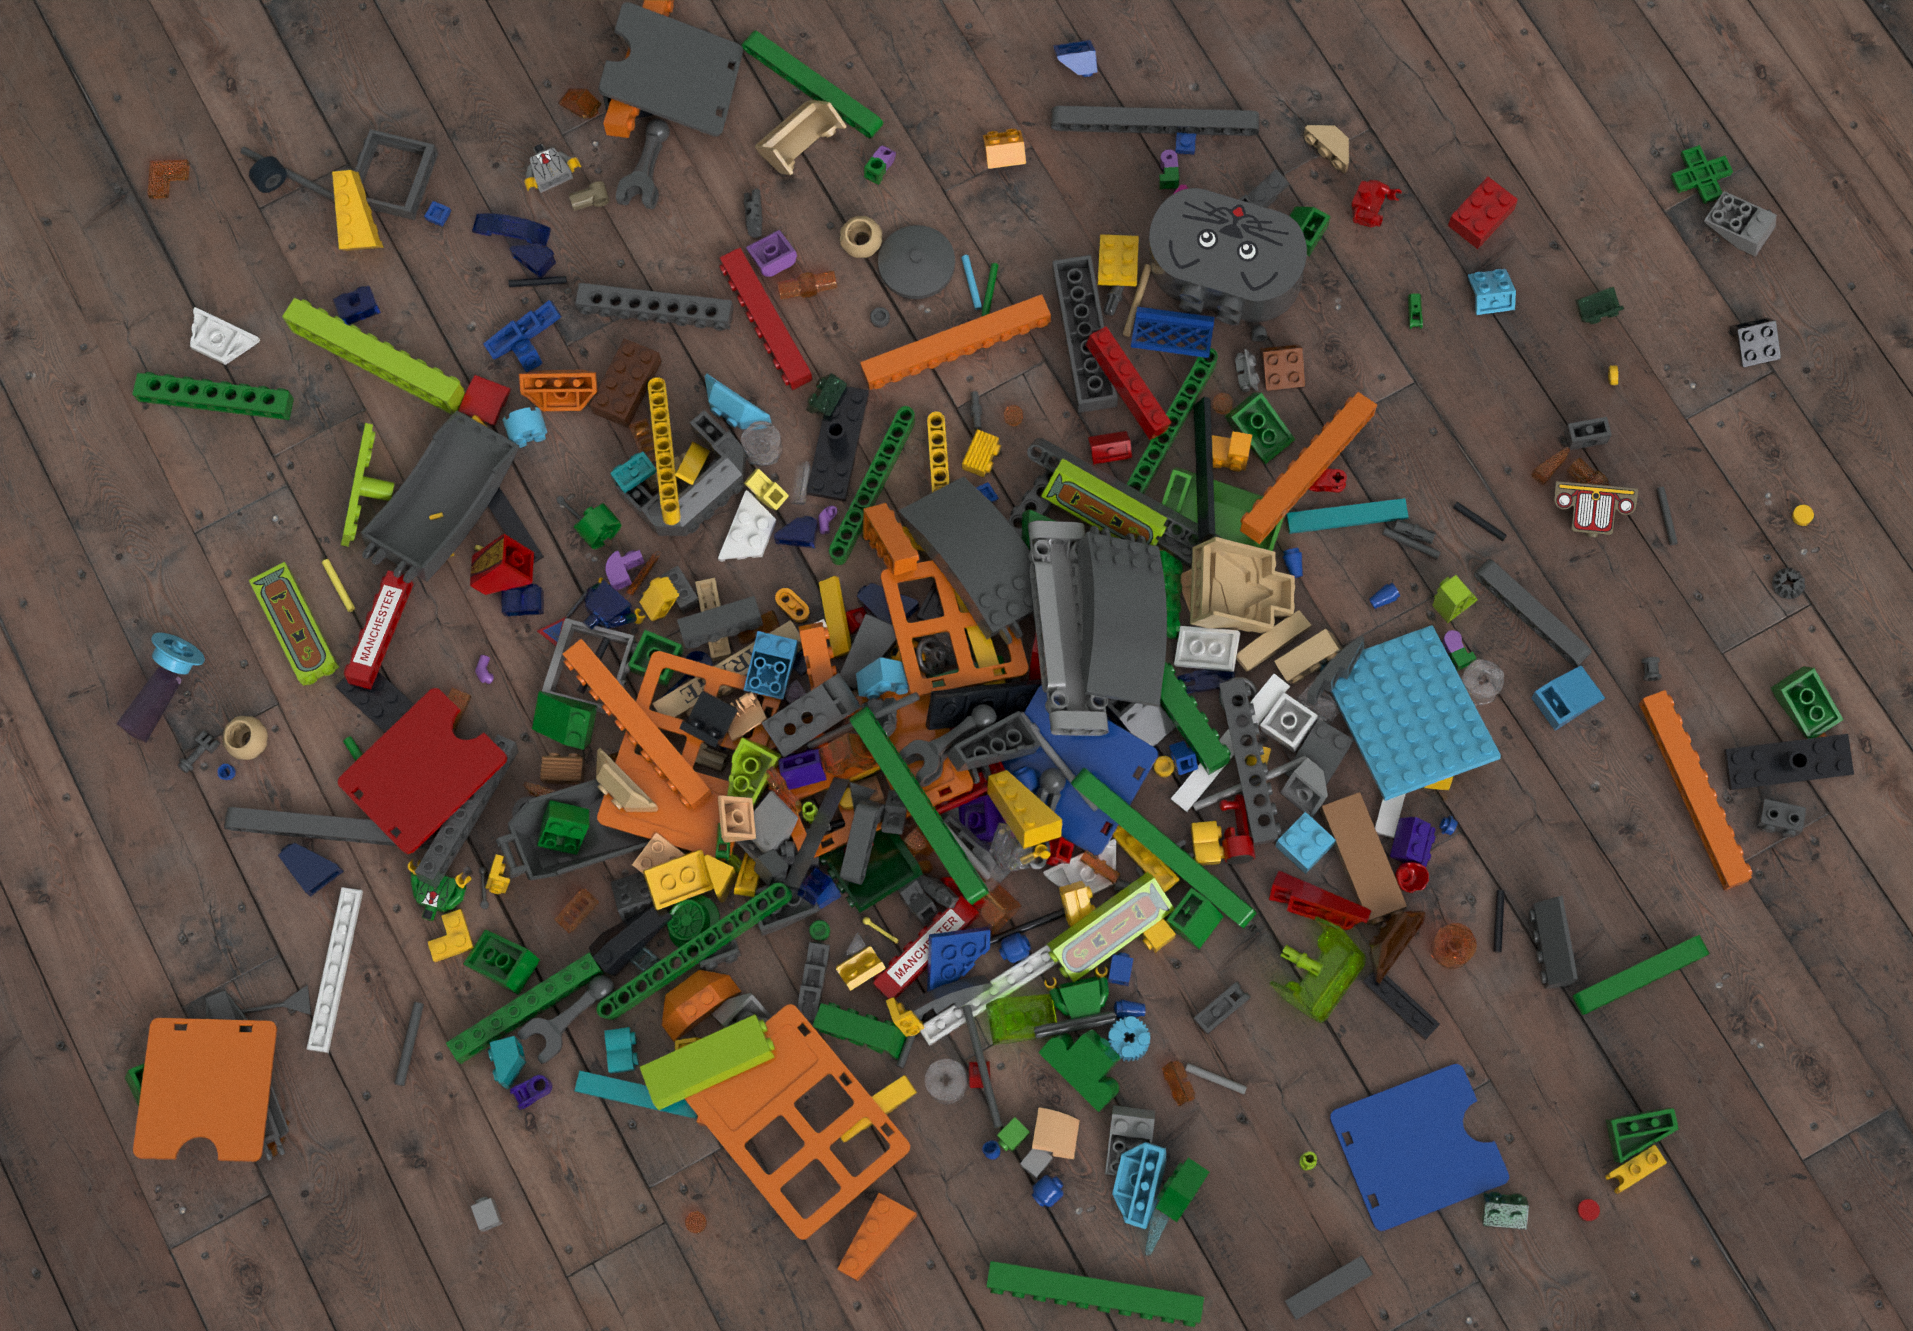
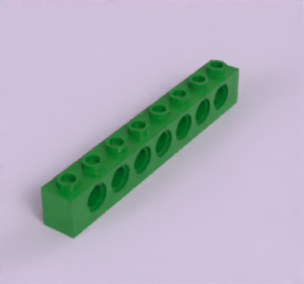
(279, 409)
(524, 1008)

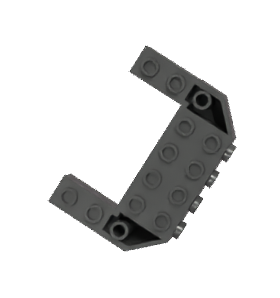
(709, 491)

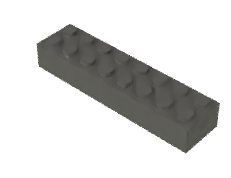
(1080, 318)

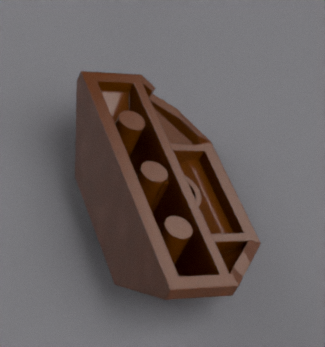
(1393, 940)

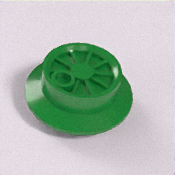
(691, 919)

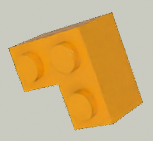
(1231, 451)

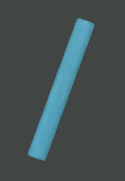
(971, 282)

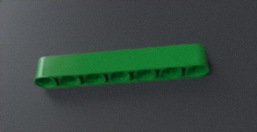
(1640, 975)

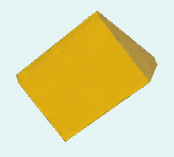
(721, 875)

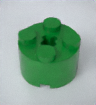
(598, 525)

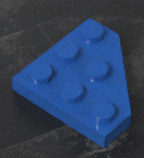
(954, 954)

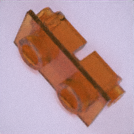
(1173, 1074)

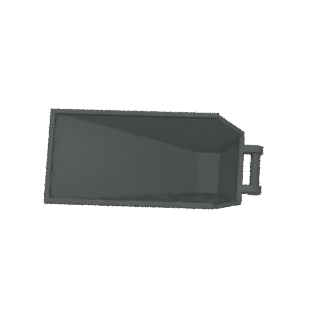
(597, 846)

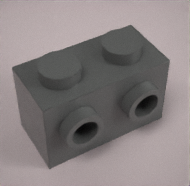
(1780, 818)

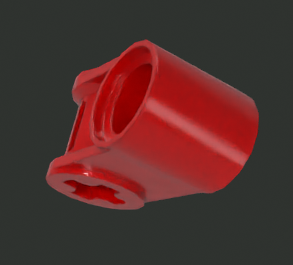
(1327, 482)

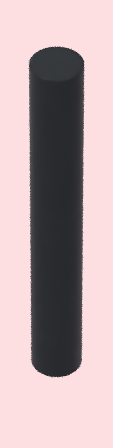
(537, 281)
(1479, 521)
(599, 653)
(1499, 914)

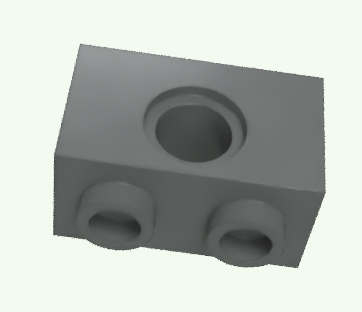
(1587, 433)
(687, 598)

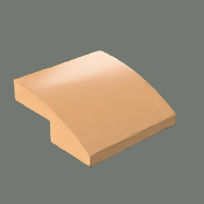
(1056, 1133)

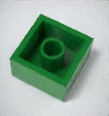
(646, 647)
(1181, 1188)

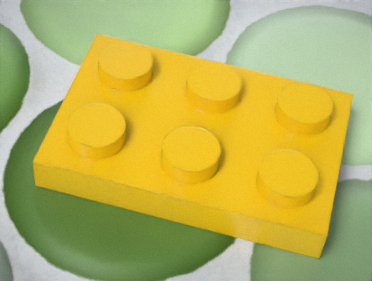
(1118, 260)
(678, 879)

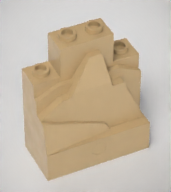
(1238, 587)

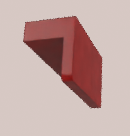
(1110, 447)

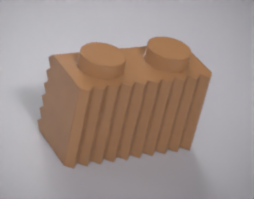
(562, 769)

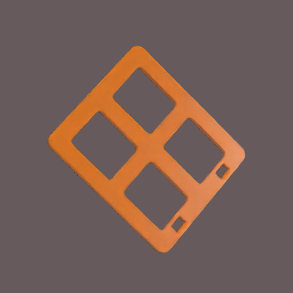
(954, 624)

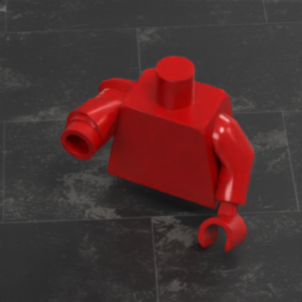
(1369, 201)

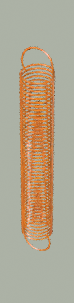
(647, 572)

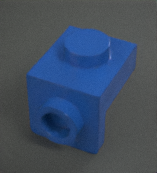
(527, 355)

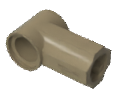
(595, 195)
(711, 758)

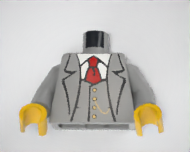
(549, 168)

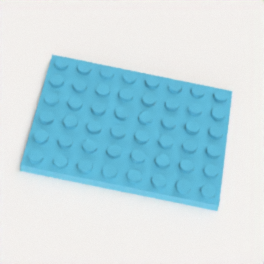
(1412, 714)

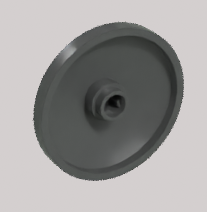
(916, 262)

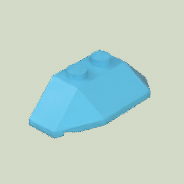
(732, 406)
(1139, 1182)

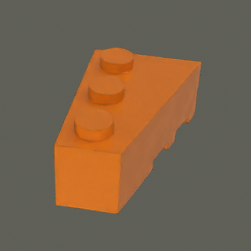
(817, 653)

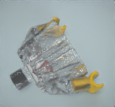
(1010, 854)

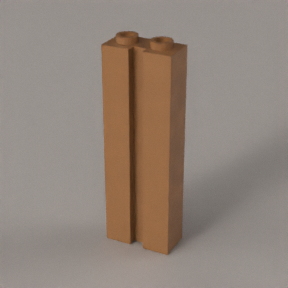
(1363, 857)

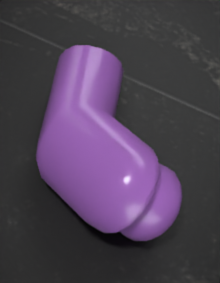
(825, 517)
(481, 670)

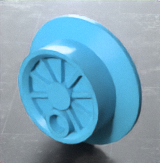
(175, 653)

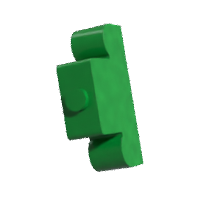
(1084, 1065)

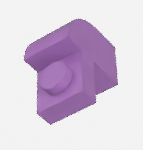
(617, 568)

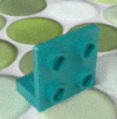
(633, 472)

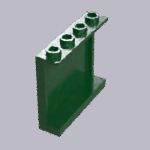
(887, 871)

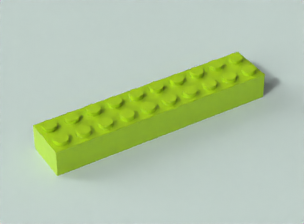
(374, 356)

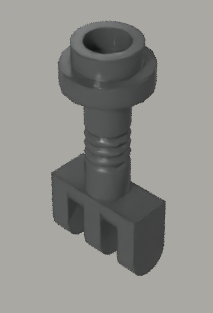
(185, 765)

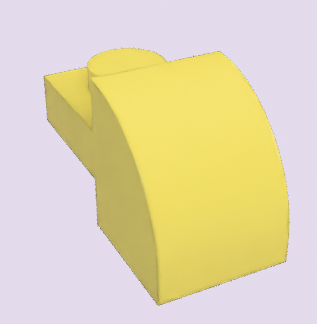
(765, 490)

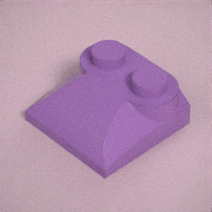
(772, 254)

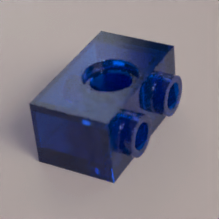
(351, 314)

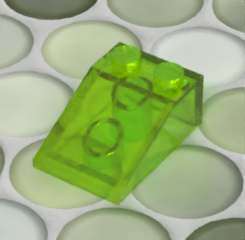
(1015, 1017)

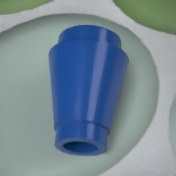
(1293, 562)
(1384, 596)
(1128, 1008)

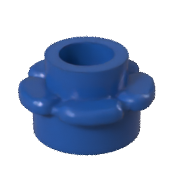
(1448, 825)

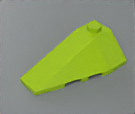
(749, 769)

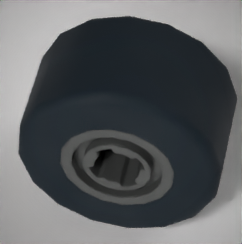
(267, 174)

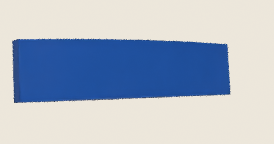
(524, 328)

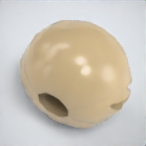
(856, 227)
(236, 733)

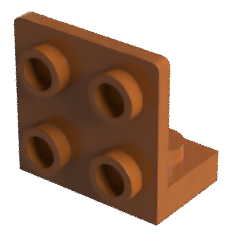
(1283, 367)

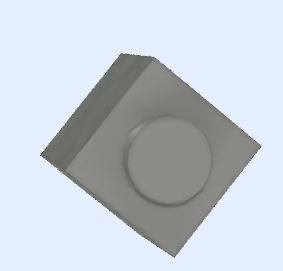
(1036, 1162)
(486, 1214)

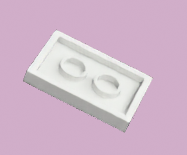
(1207, 648)

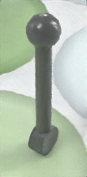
(560, 500)
(484, 904)

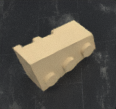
(1308, 656)

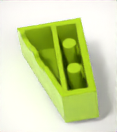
(1452, 598)

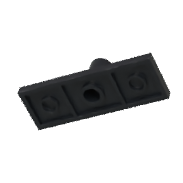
(838, 446)
(953, 706)
(1774, 765)

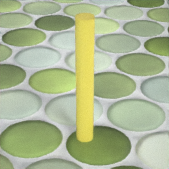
(338, 585)

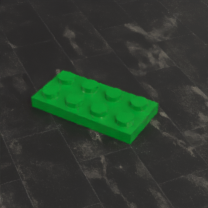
(1172, 573)

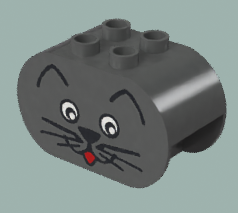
(1226, 256)

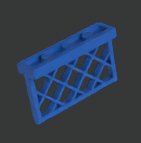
(1173, 323)

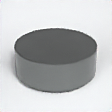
(880, 317)

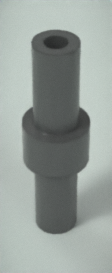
(976, 410)

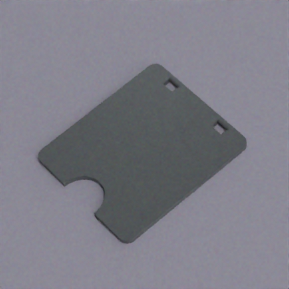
(672, 70)

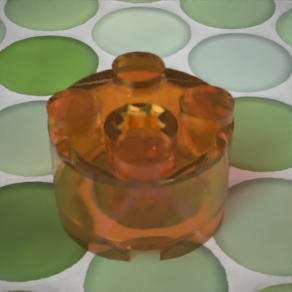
(1442, 948)

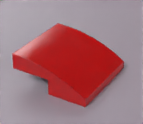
(484, 399)

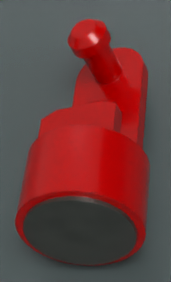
(1237, 848)

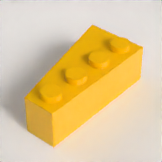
(353, 215)
(1023, 811)

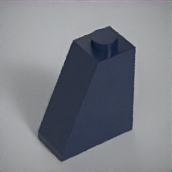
(874, 602)
(309, 868)

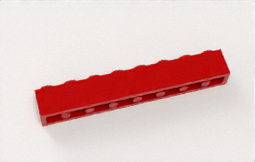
(766, 319)

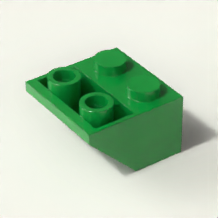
(1312, 223)
(563, 827)
(1194, 918)

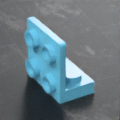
(1492, 291)

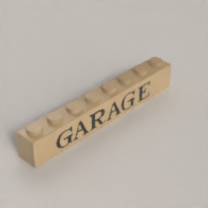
(683, 699)

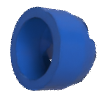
(224, 774)
(991, 1150)

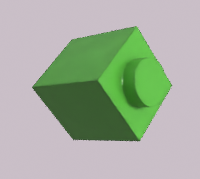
(1012, 1135)

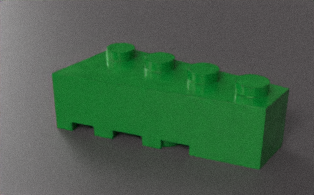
(859, 1029)

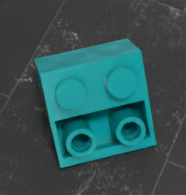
(508, 1060)

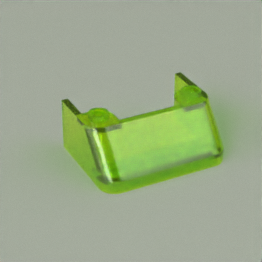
(1321, 993)

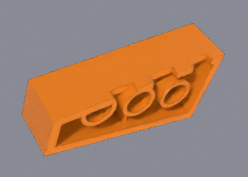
(889, 539)
(876, 1234)

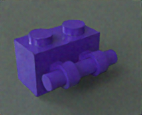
(802, 769)
(1413, 841)

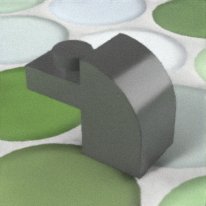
(918, 902)

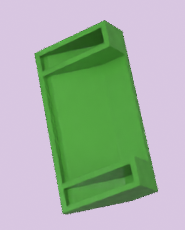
(1229, 506)

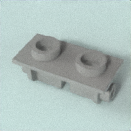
(1249, 378)

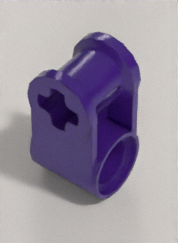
(527, 1093)

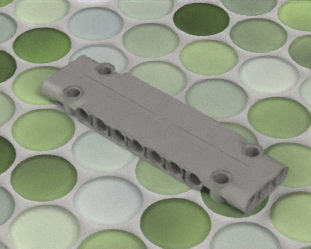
(1059, 628)

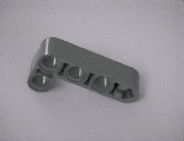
(860, 841)

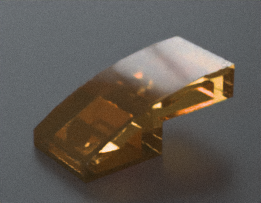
(770, 623)

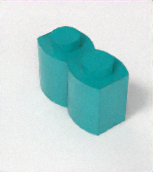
(620, 1050)

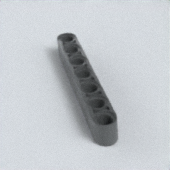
(1532, 613)

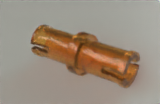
(1100, 866)

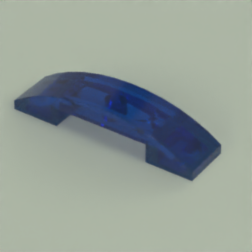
(511, 226)

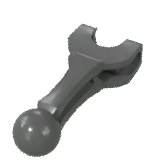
(641, 179)
(936, 751)
(1052, 783)
(552, 1029)

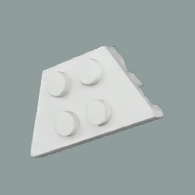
(219, 338)
(748, 531)
(1078, 871)

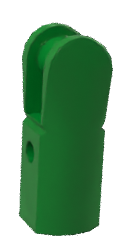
(1415, 309)
(719, 841)

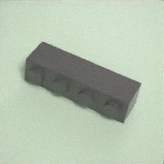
(720, 622)

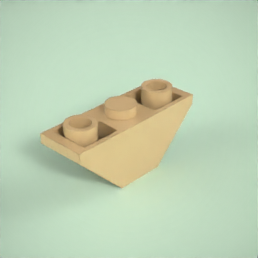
(1330, 144)

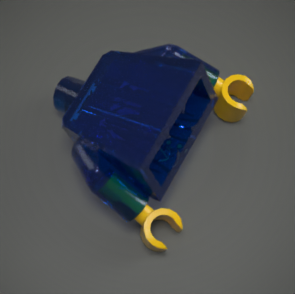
(608, 607)

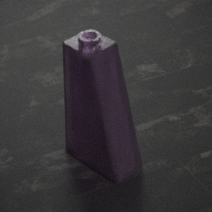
(149, 704)

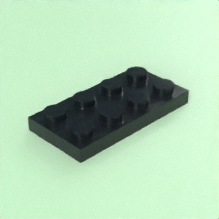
(381, 704)

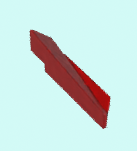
(1313, 901)

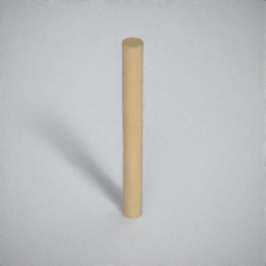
(1137, 300)

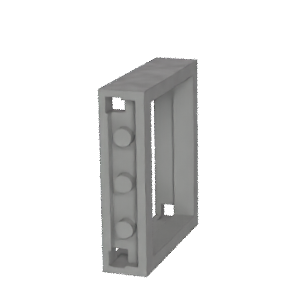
(568, 629)

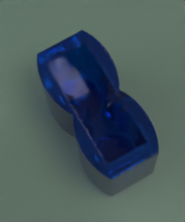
(523, 601)

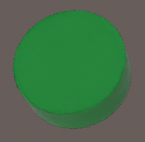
(819, 930)

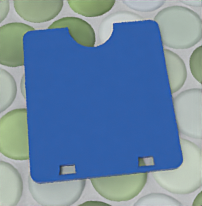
(1108, 757)
(1415, 1148)

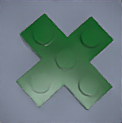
(1701, 174)

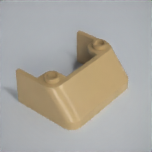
(797, 133)

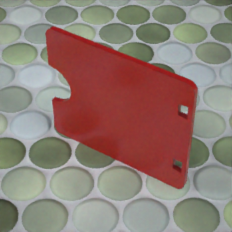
(420, 772)

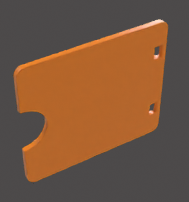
(205, 1086)

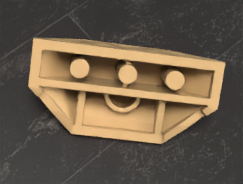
(620, 786)

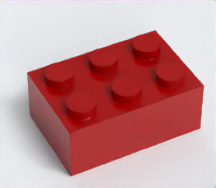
(1482, 212)

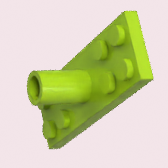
(364, 486)

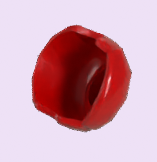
(1412, 876)

